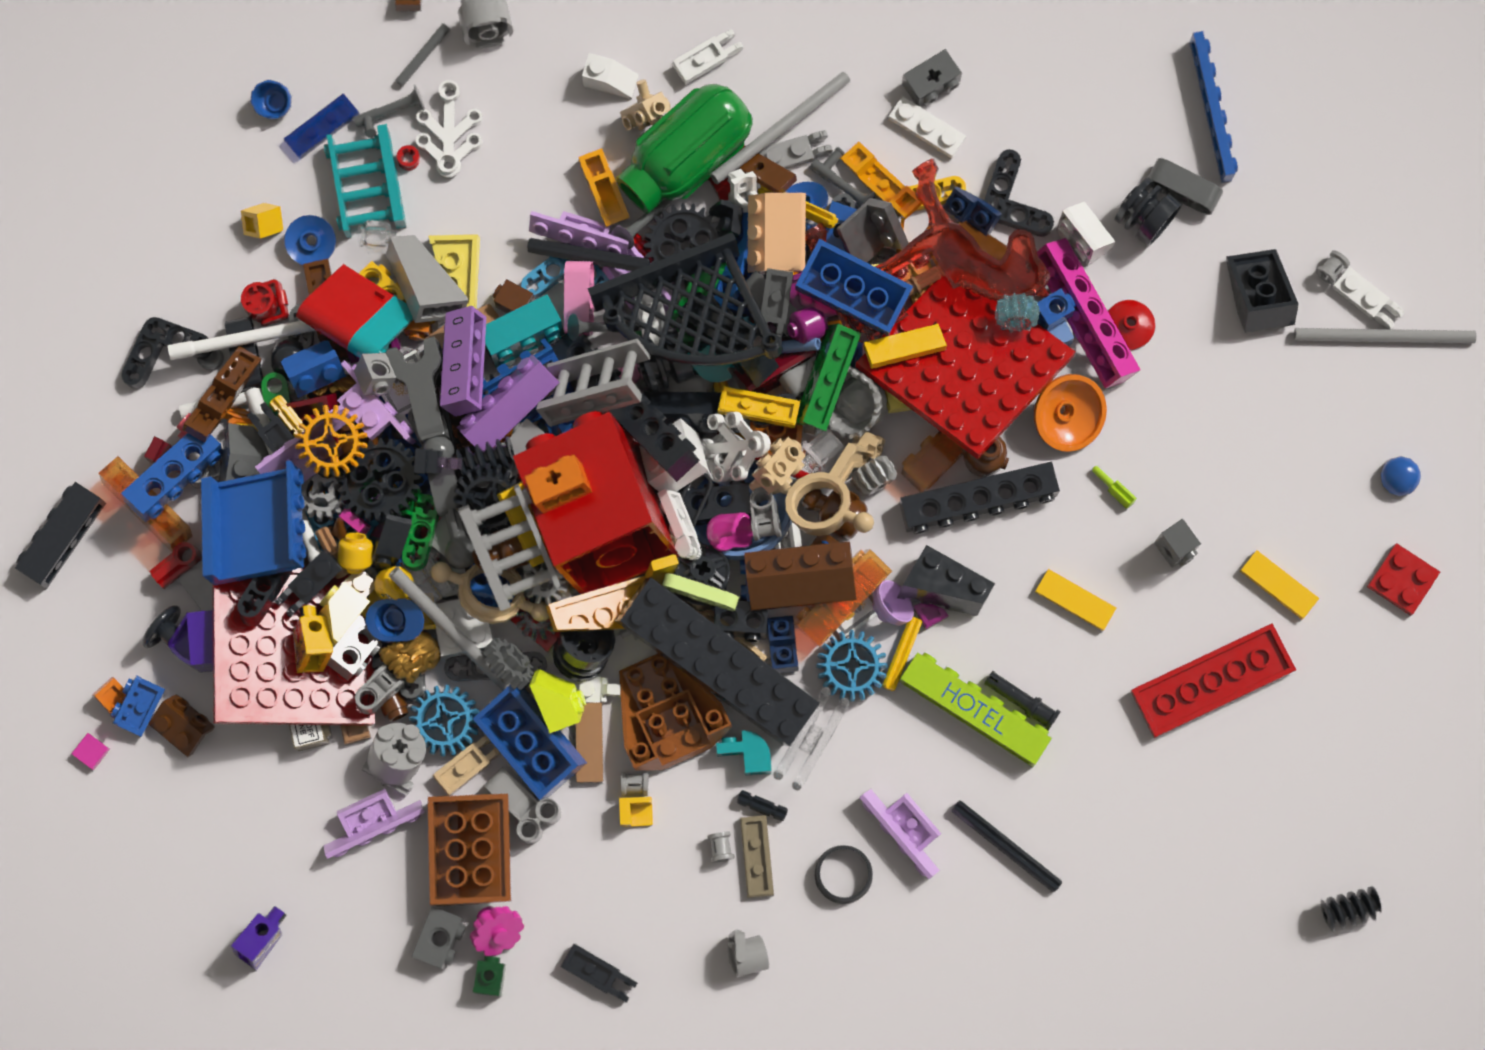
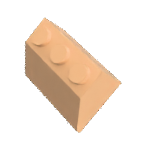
(776, 232)

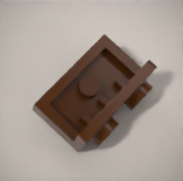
(181, 724)

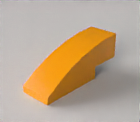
(603, 187)

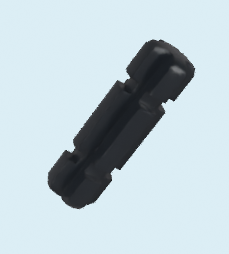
(762, 805)

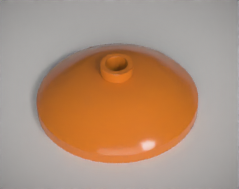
(1082, 417)

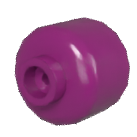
(807, 324)

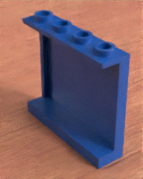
(252, 525)

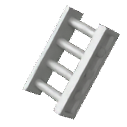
(599, 398)
(484, 543)

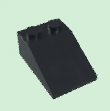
(1262, 291)

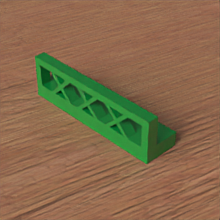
(827, 376)

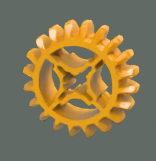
(308, 444)

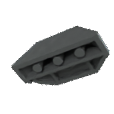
(241, 452)

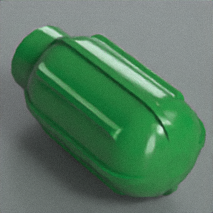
(686, 146)

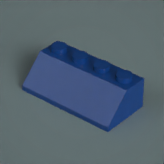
(853, 287)

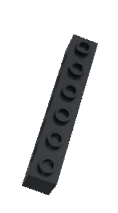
(1041, 475)
(737, 490)

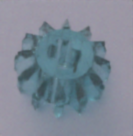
(1017, 312)
(530, 625)

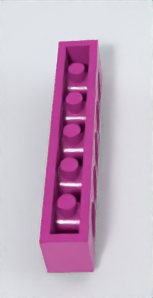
(1091, 319)

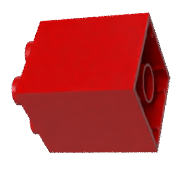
(617, 525)

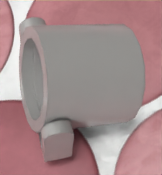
(746, 954)

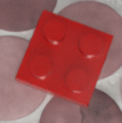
(1403, 579)

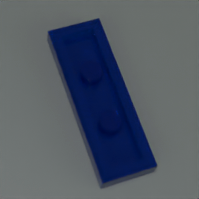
(325, 122)

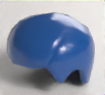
(271, 99)
(1400, 476)

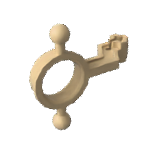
(853, 455)
(442, 572)

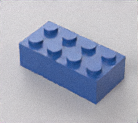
(523, 738)

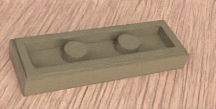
(757, 856)

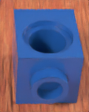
(1047, 317)

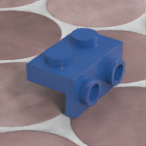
(137, 706)

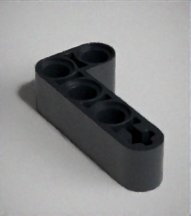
(263, 599)

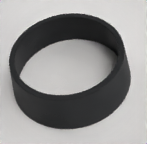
(842, 900)

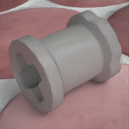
(1333, 267)
(627, 780)
(720, 847)

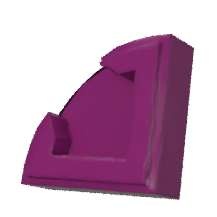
(930, 614)

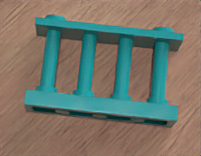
(386, 165)

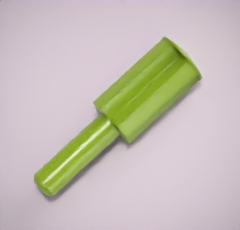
(1116, 489)

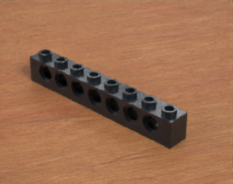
(639, 420)

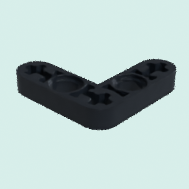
(1007, 206)
(155, 342)

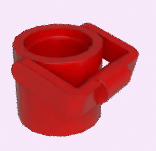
(262, 304)

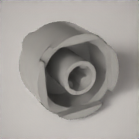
(485, 22)
(396, 753)

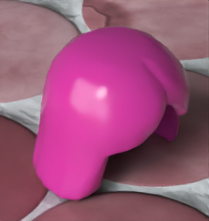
(730, 531)

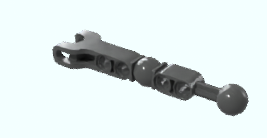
(433, 433)

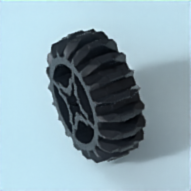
(480, 494)

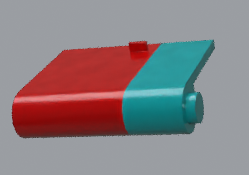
(355, 313)

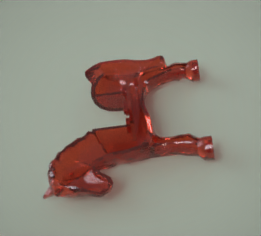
(956, 256)

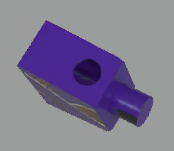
(255, 948)

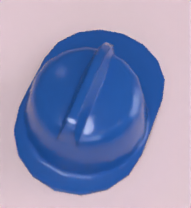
(394, 620)

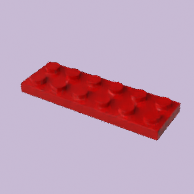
(1213, 680)

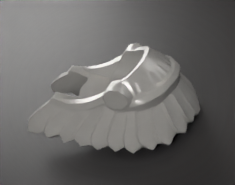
(859, 405)

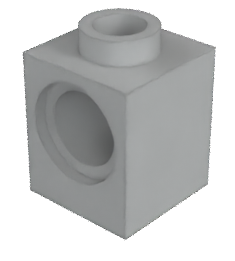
(374, 374)

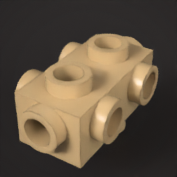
(646, 110)
(778, 465)

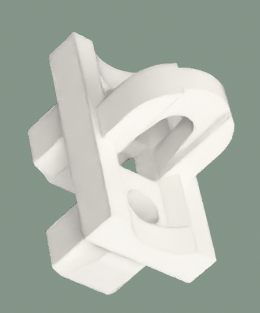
(739, 184)

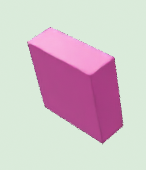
(359, 525)
(90, 751)

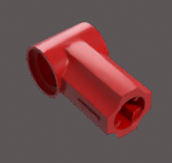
(173, 565)

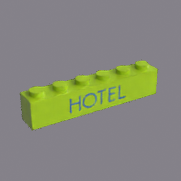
(975, 709)

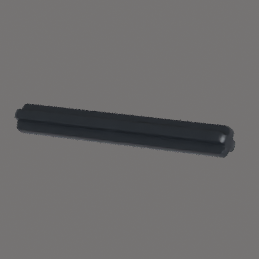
(579, 253)
(1006, 846)

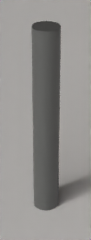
(422, 54)

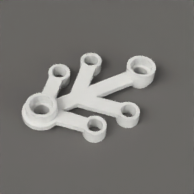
(449, 134)
(756, 445)

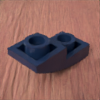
(970, 208)
(782, 644)

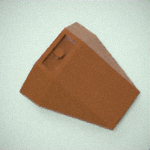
(667, 715)

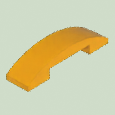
(880, 180)

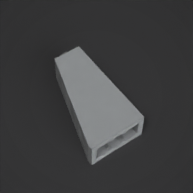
(423, 281)

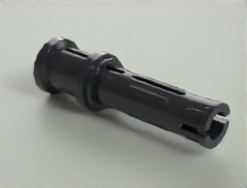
(1033, 706)

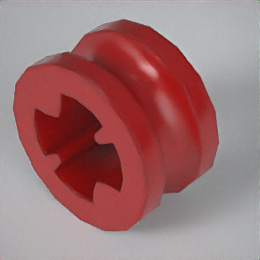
(400, 157)

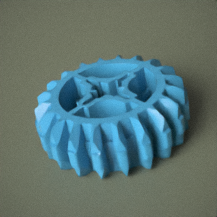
(852, 642)
(457, 717)

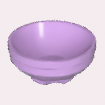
(889, 607)

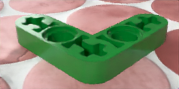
(419, 519)

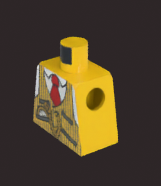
(312, 641)

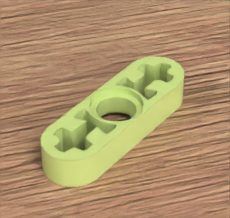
(700, 592)

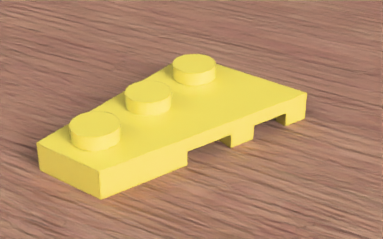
(460, 260)

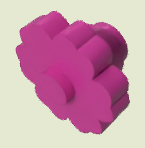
(496, 930)

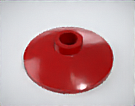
(1144, 327)

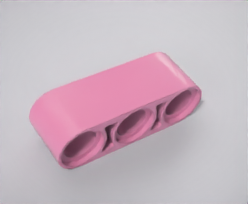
(577, 278)

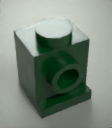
(495, 986)

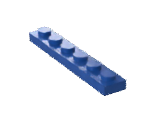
(1215, 116)

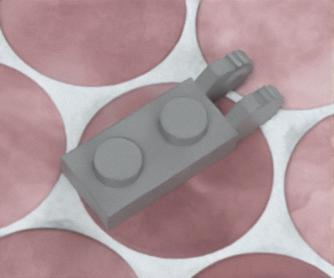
(797, 150)

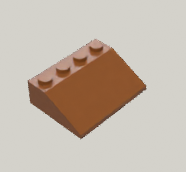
(469, 849)

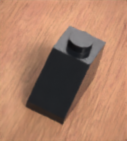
(389, 540)

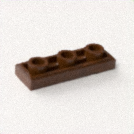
(769, 173)

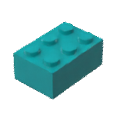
(522, 331)

